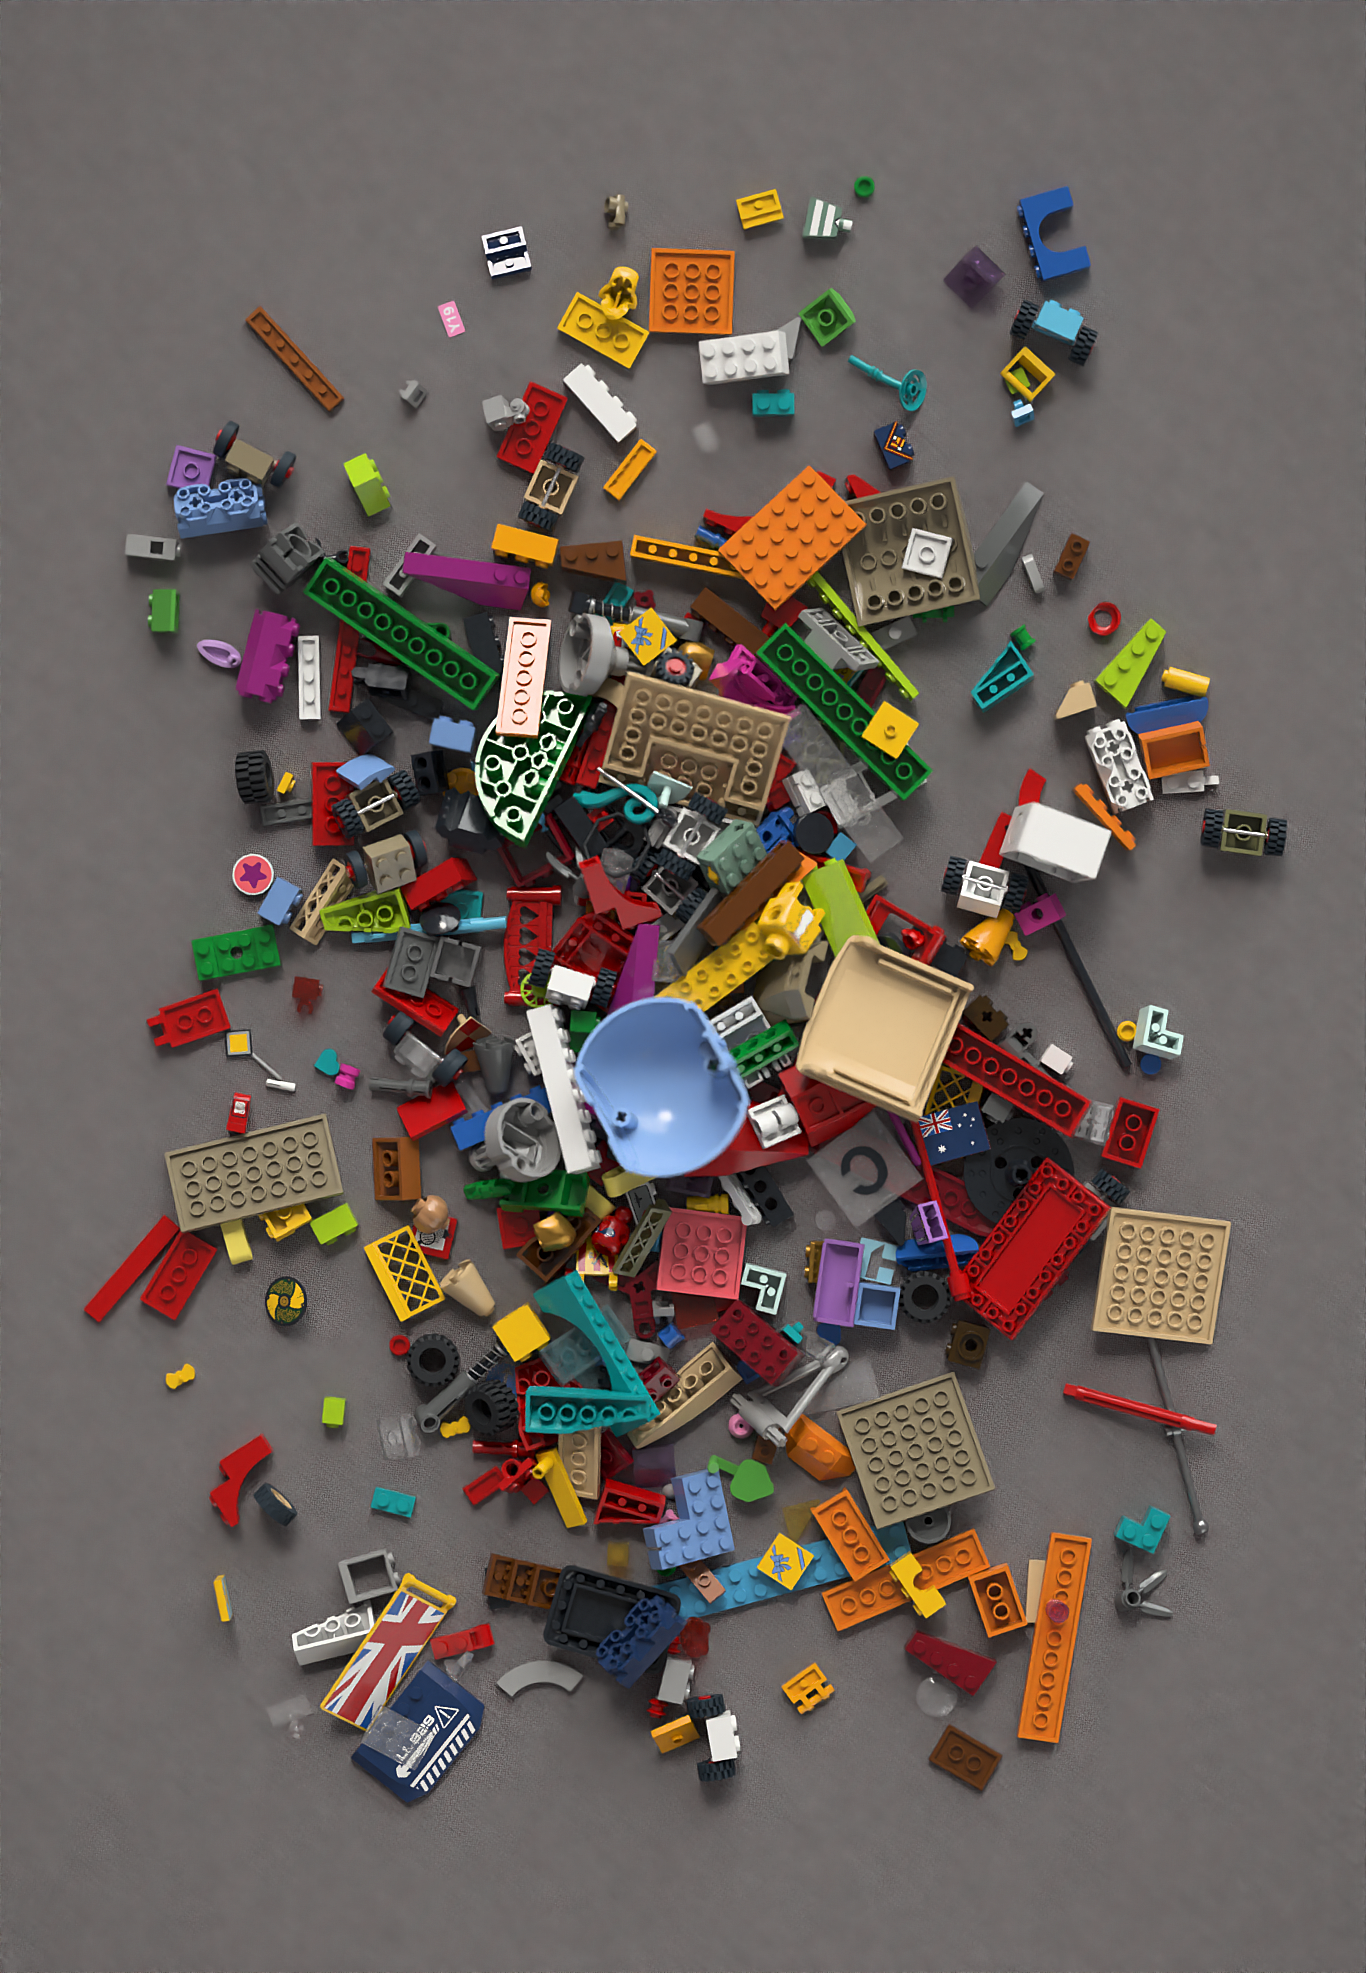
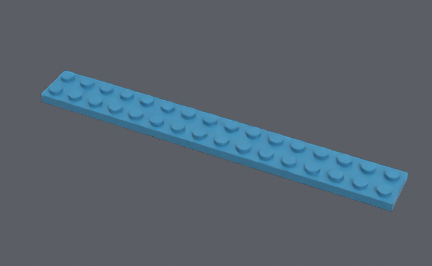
(748, 1584)

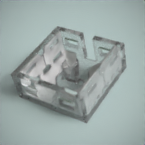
(1096, 1124)

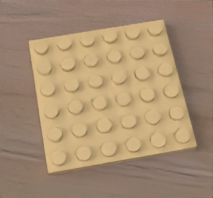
(1160, 1275)

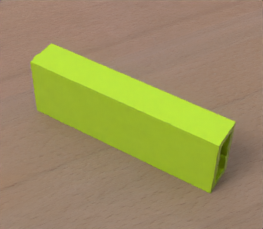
(835, 893)

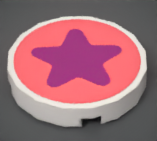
(253, 874)

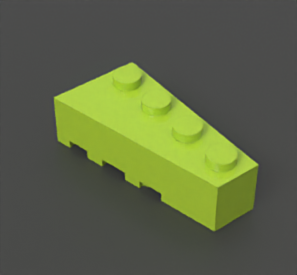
(1130, 664)

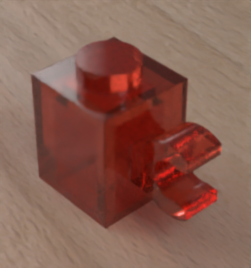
(307, 989)

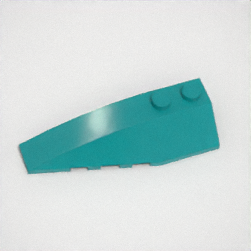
(576, 1409)

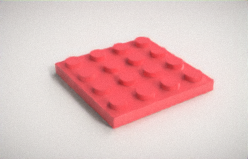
(701, 1254)

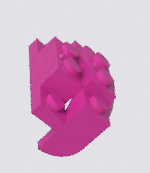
(751, 683)

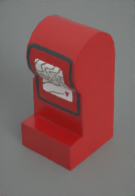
(239, 1113)

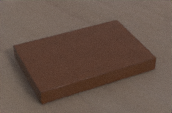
(965, 1757)

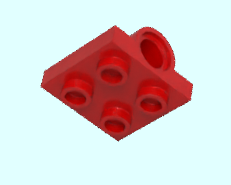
(512, 1482)

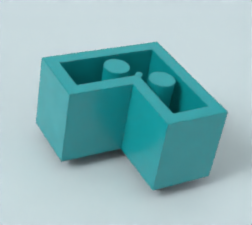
(1144, 1534)

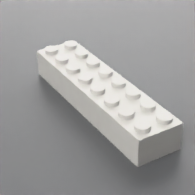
(563, 1090)

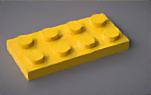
(613, 338)

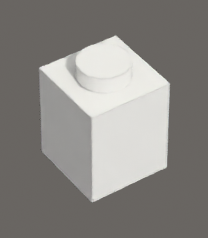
(1056, 1059)

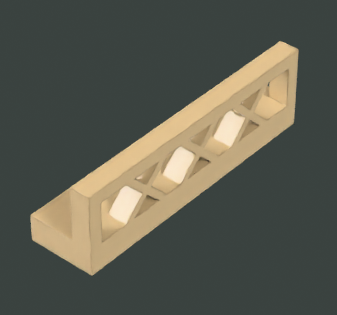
(337, 892)

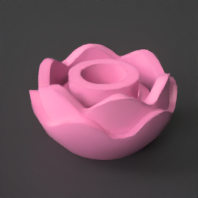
(735, 1430)

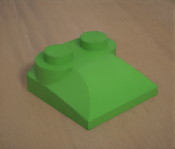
(827, 316)

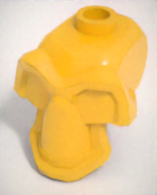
(619, 293)

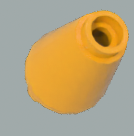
(989, 937)

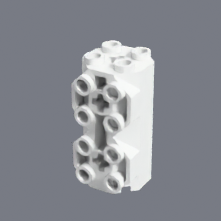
(1118, 766)

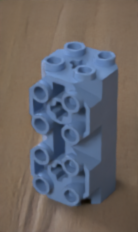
(231, 507)

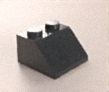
(364, 727)

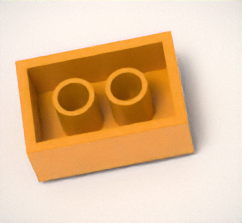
(524, 546)

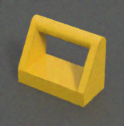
(1034, 366)

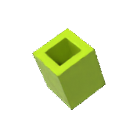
(333, 1411)

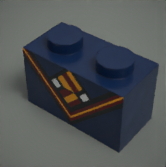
(893, 445)

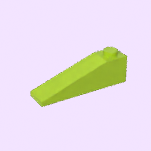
(368, 913)

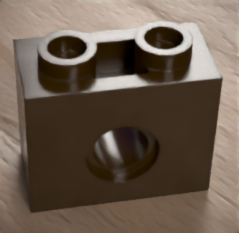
(961, 1333)

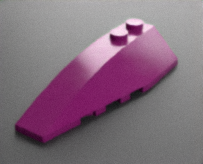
(475, 580)

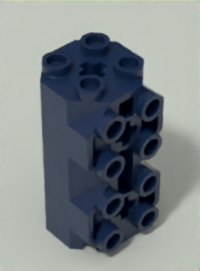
(647, 1634)

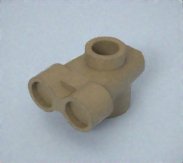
(617, 208)

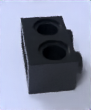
(430, 772)

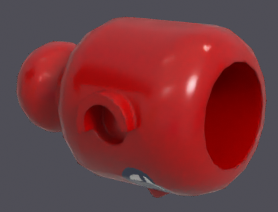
(613, 1232)

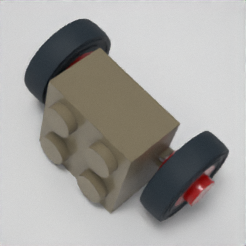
(249, 462)
(387, 862)

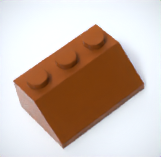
(396, 1168)

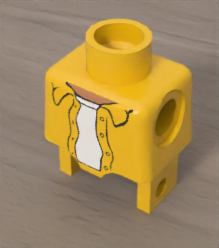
(788, 924)

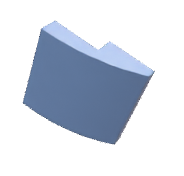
(364, 770)

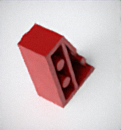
(438, 883)
(628, 1504)

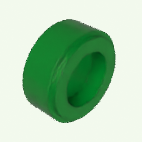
(864, 186)

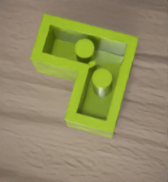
(368, 484)

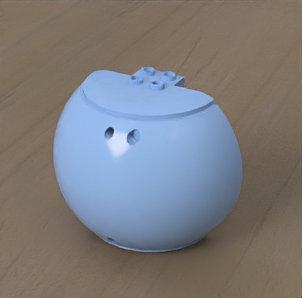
(670, 1082)

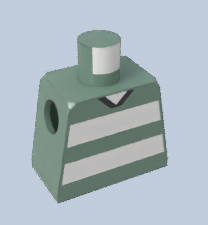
(824, 221)

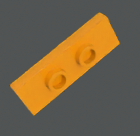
(629, 469)

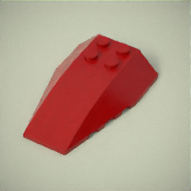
(747, 1153)

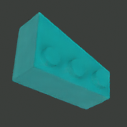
(1002, 679)

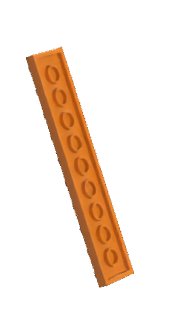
(1053, 1641)

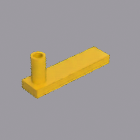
(552, 1468)

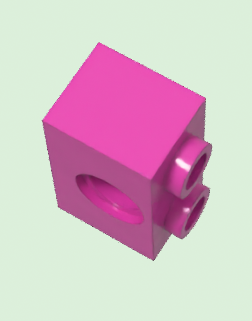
(1051, 909)

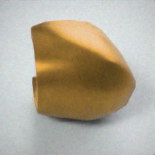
(701, 655)
(554, 1232)

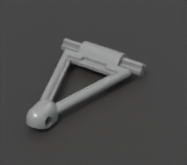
(766, 1418)

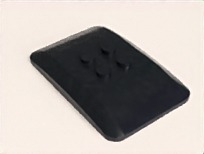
(592, 1606)

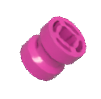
(347, 1076)

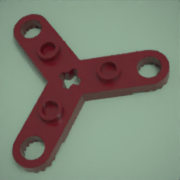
(640, 1302)

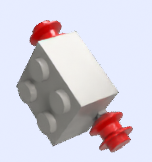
(673, 1681)

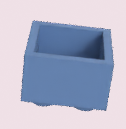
(280, 902)
(877, 1305)

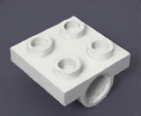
(774, 1121)

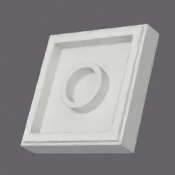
(927, 553)

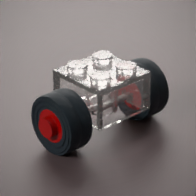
(420, 1056)

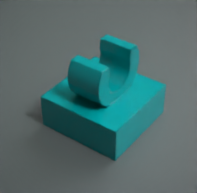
(791, 1333)

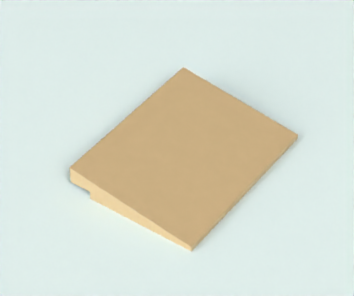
(699, 740)

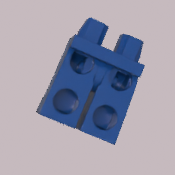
(776, 828)

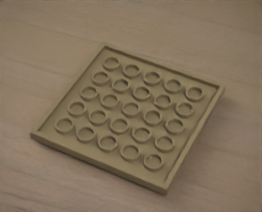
(915, 1450)

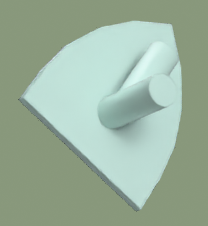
(667, 789)

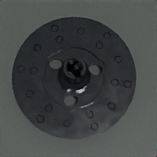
(1018, 1143)

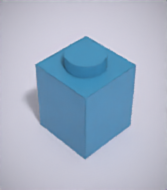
(840, 847)

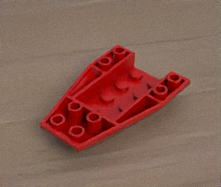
(821, 1107)

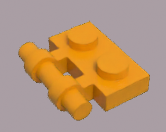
(804, 1683)

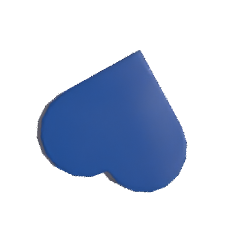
(829, 1332)
(746, 1372)

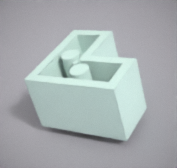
(1153, 1037)
(770, 1285)

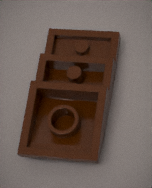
(521, 1581)

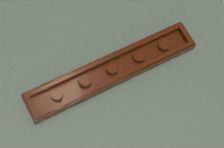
(294, 358)

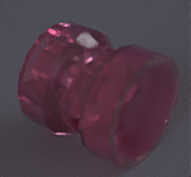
(1059, 1614)

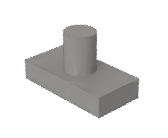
(895, 633)
(646, 1351)

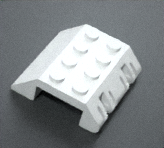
(739, 1026)

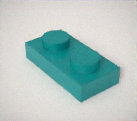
(393, 1502)

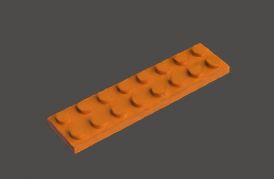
(879, 1592)

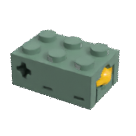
(731, 856)

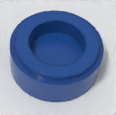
(1150, 1064)

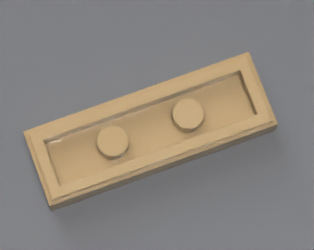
(1034, 1583)

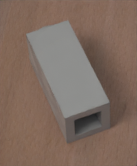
(152, 547)

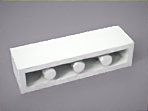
(600, 403)

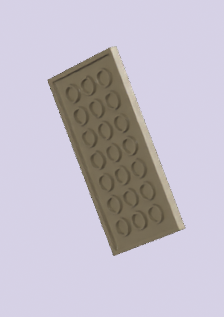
(254, 1173)

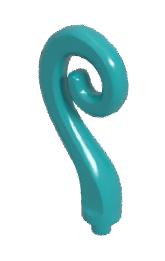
(596, 801)

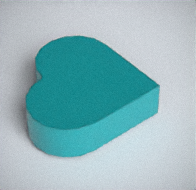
(327, 1062)

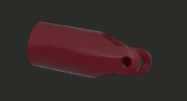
(381, 655)

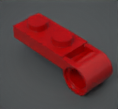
(461, 1641)

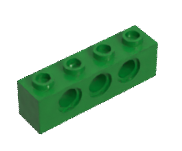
(764, 1048)

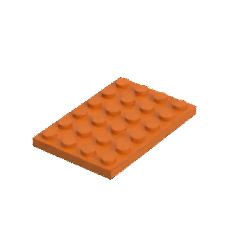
(792, 537)

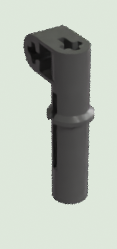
(1014, 1047)

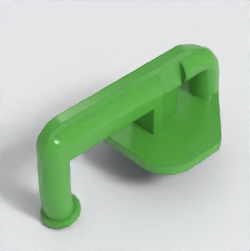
(750, 1478)

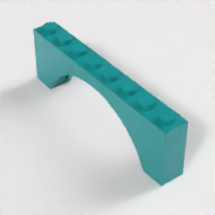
(572, 1301)

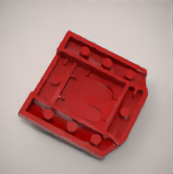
(592, 944)

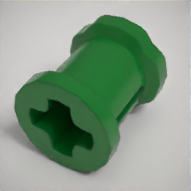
(1022, 637)

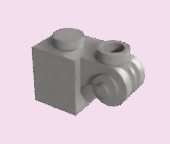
(501, 415)

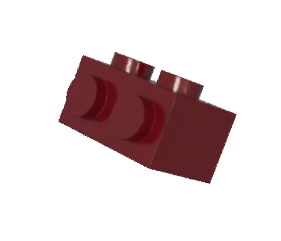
(658, 1378)

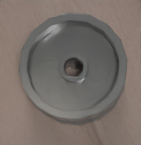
(930, 1533)

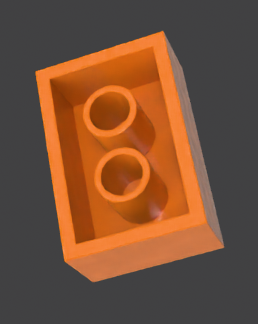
(997, 1600)

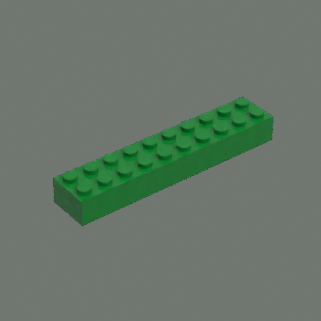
(401, 633)
(839, 709)

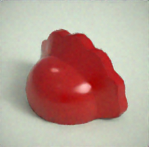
(911, 938)

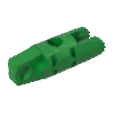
(489, 1188)

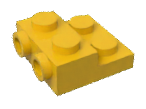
(285, 1221)

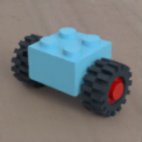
(1057, 324)

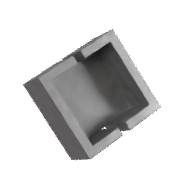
(455, 961)

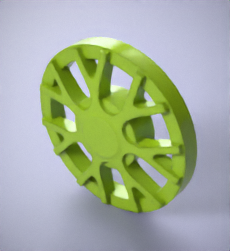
(537, 992)

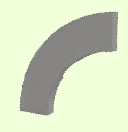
(539, 1672)

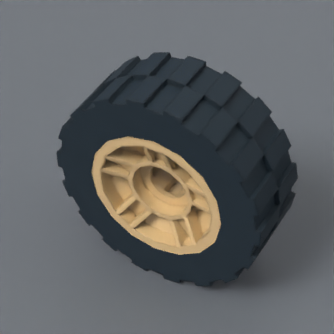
(275, 1504)

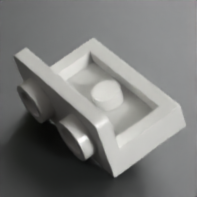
(526, 1047)

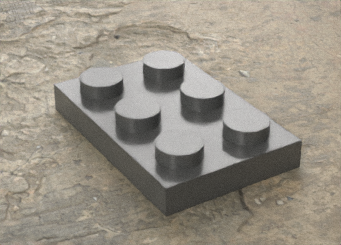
(411, 962)

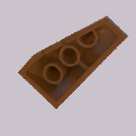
(551, 1263)

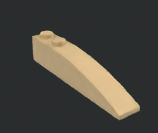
(700, 1385)

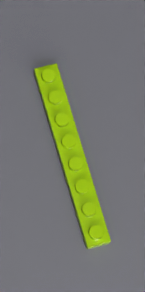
(842, 612)

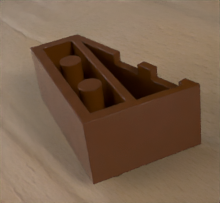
(595, 560)

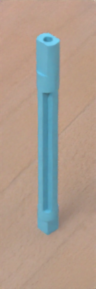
(465, 926)

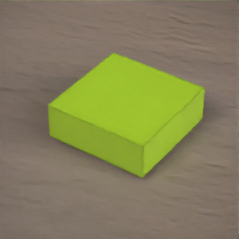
(1021, 376)

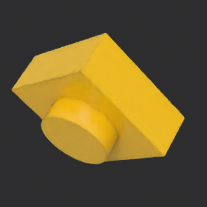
(287, 783)

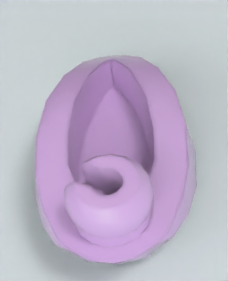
(219, 653)

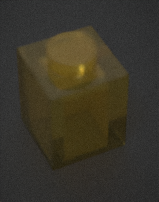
(617, 1553)

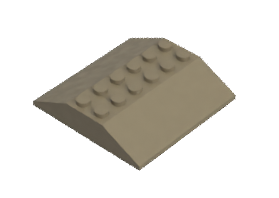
(877, 553)

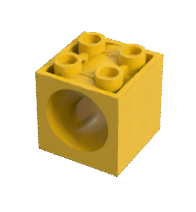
(522, 1332)

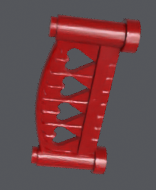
(541, 902)

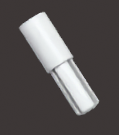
(281, 1085)

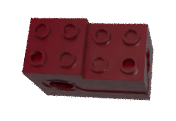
(757, 1343)

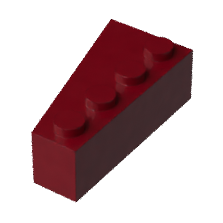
(956, 1663)

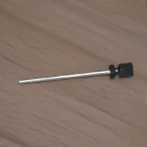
(668, 819)

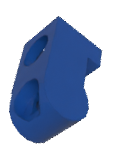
(671, 1335)

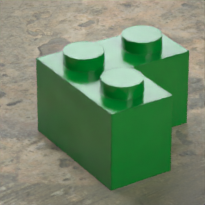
(581, 1027)

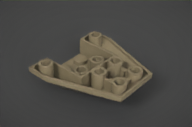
(783, 984)

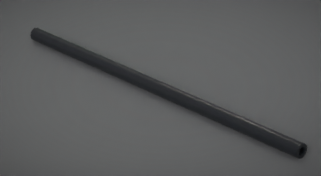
(1082, 974)

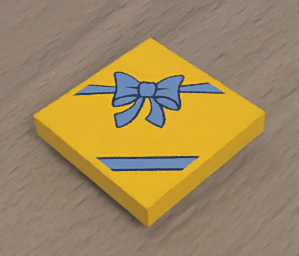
(647, 636)
(785, 1561)

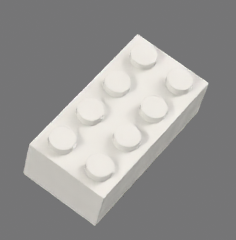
(744, 357)

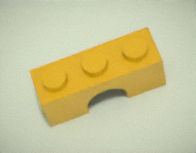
(926, 1600)

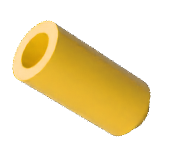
(1185, 681)

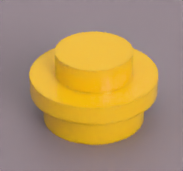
(1126, 1031)

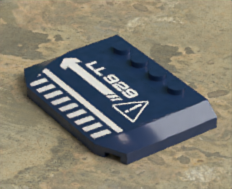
(440, 1707)

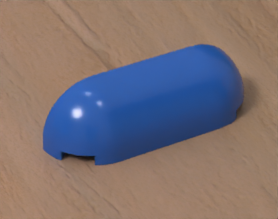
(1167, 714)
(933, 1254)

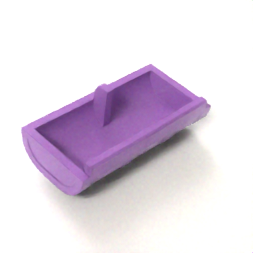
(838, 1282)

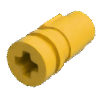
(712, 1204)

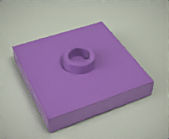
(190, 467)

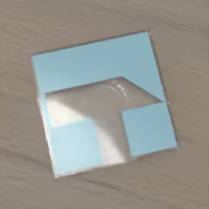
(878, 1260)

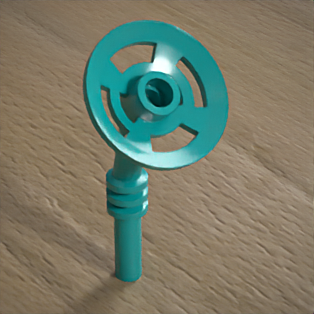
(904, 387)

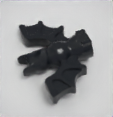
(593, 721)

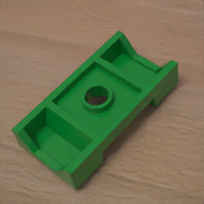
(214, 952)
(565, 1194)

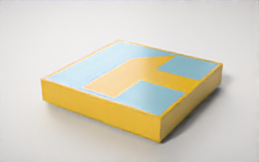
(223, 1598)

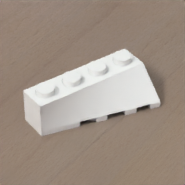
(335, 1636)

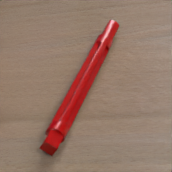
(1139, 1409)

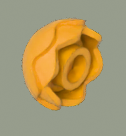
(540, 594)

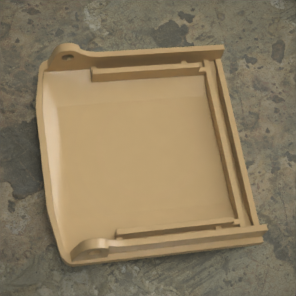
(882, 1026)

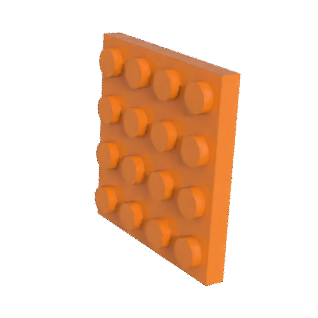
(691, 291)

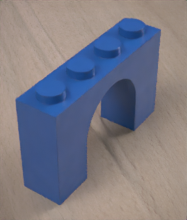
(1050, 263)

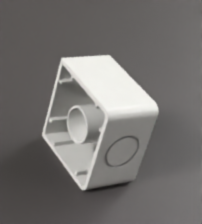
(1054, 843)

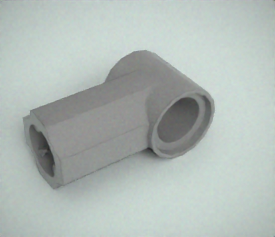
(659, 830)

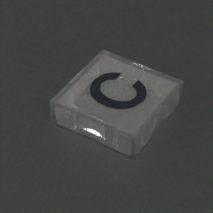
(864, 1169)

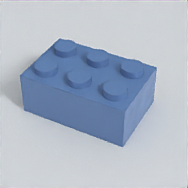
(452, 735)

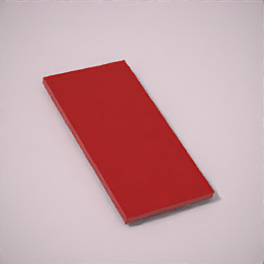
(1032, 1247)

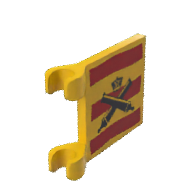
(593, 1263)

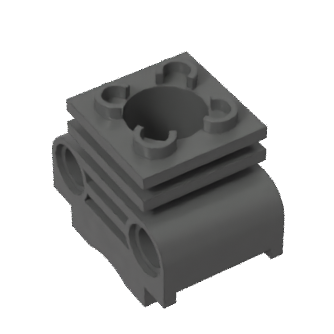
(286, 558)

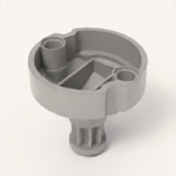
(591, 656)
(518, 1141)

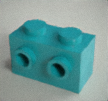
(772, 404)

